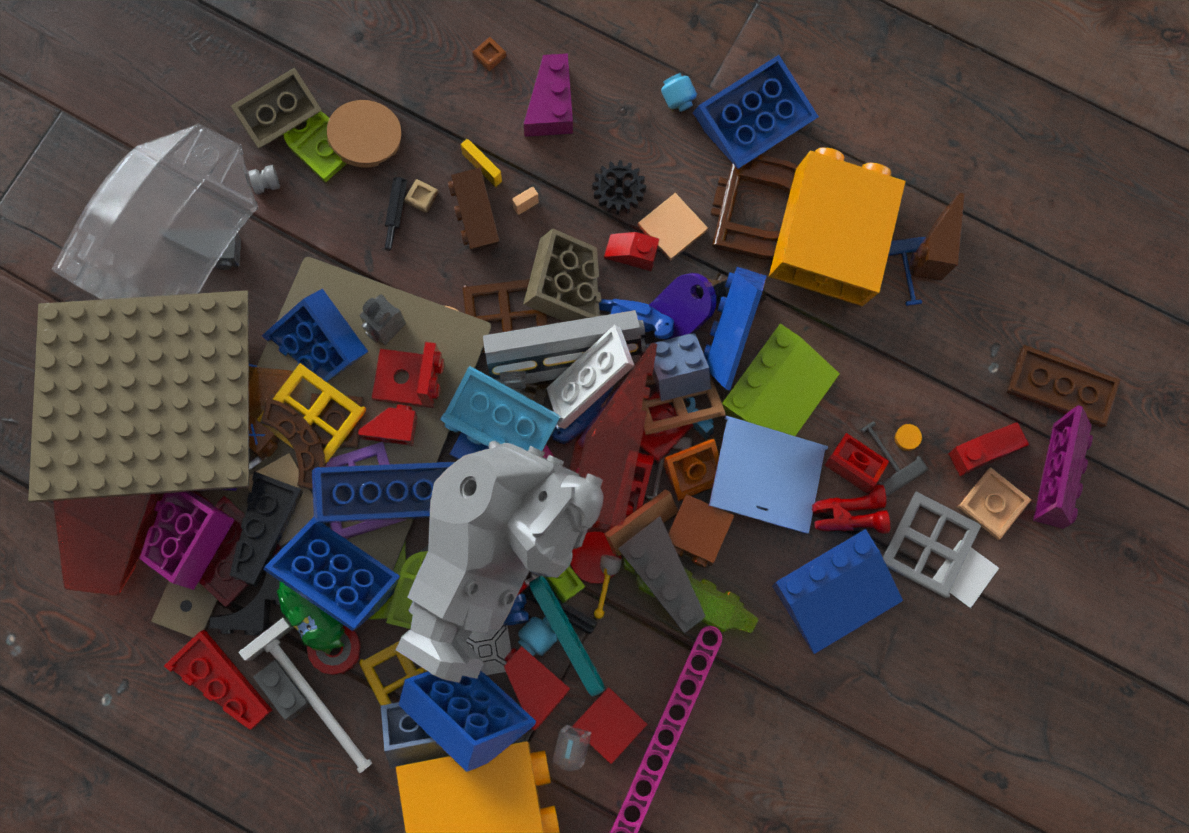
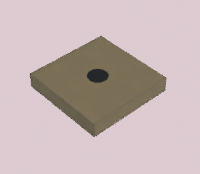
(185, 609)

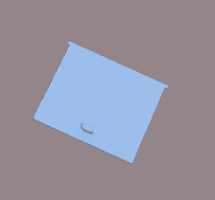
(769, 472)

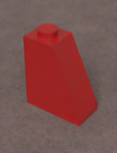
(534, 685)

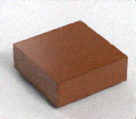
(489, 54)

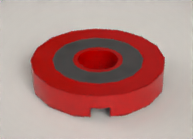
(343, 660)

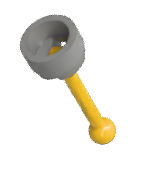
(609, 566)

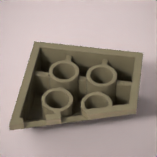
(564, 278)

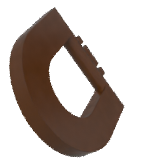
(742, 238)

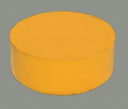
(908, 437)

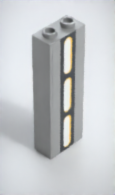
(552, 348)

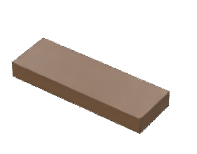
(661, 505)

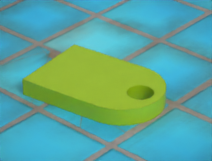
(313, 148)
(400, 604)

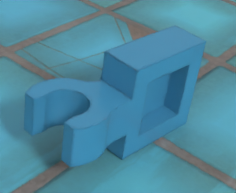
(704, 427)

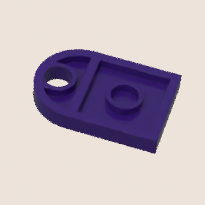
(684, 304)

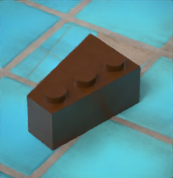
(473, 208)

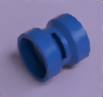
(517, 614)

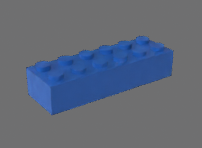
(374, 491)

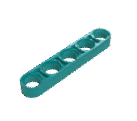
(567, 636)

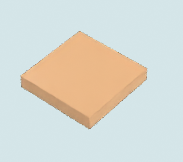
(674, 225)
(994, 503)

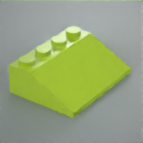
(781, 384)

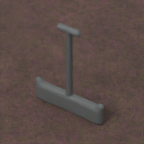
(902, 476)

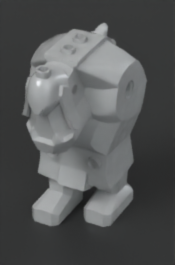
(488, 528)

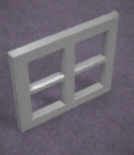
(930, 544)

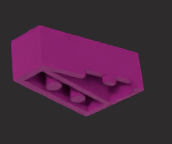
(551, 99)

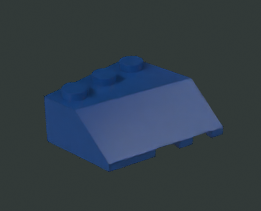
(317, 336)

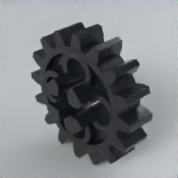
(618, 201)

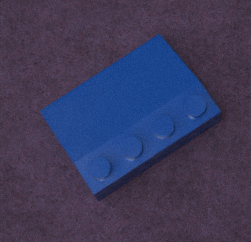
(755, 112)
(734, 324)
(333, 574)
(838, 591)
(465, 718)

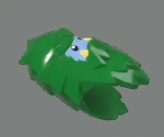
(314, 625)

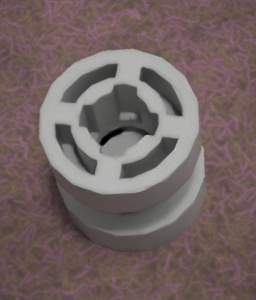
(265, 179)

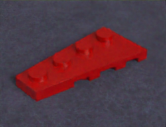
(214, 674)

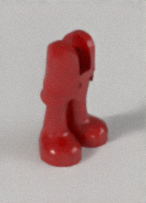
(845, 522)

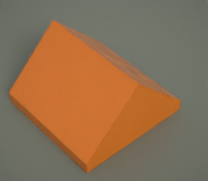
(692, 469)

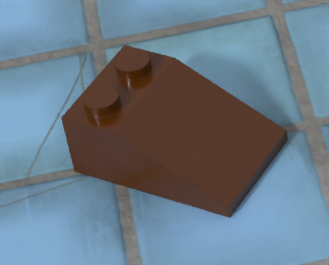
(940, 248)

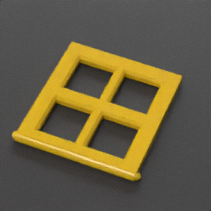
(312, 414)
(368, 668)

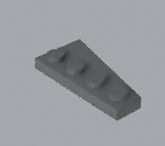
(661, 570)

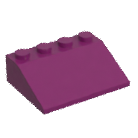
(1063, 470)

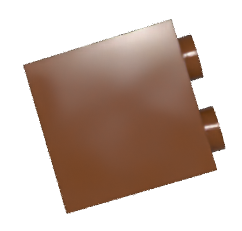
(699, 531)

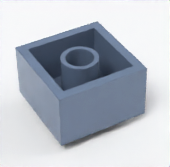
(680, 367)

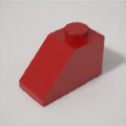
(633, 249)
(392, 426)

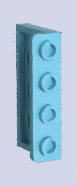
(497, 413)

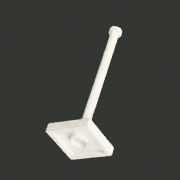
(270, 643)

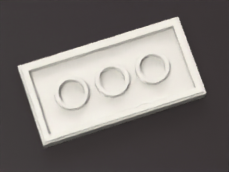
(590, 376)

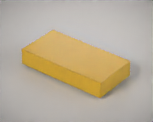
(479, 160)

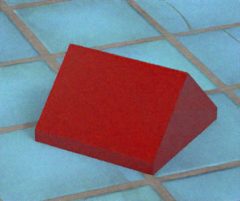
(857, 463)

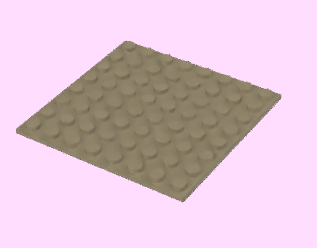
(140, 396)

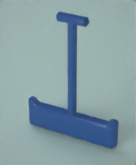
(902, 247)

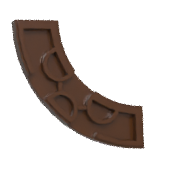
(300, 435)

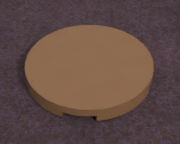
(364, 133)

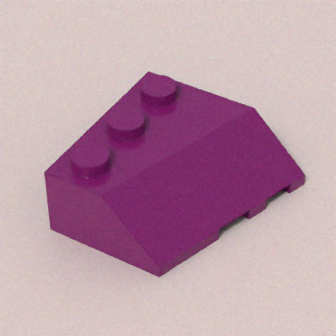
(184, 537)

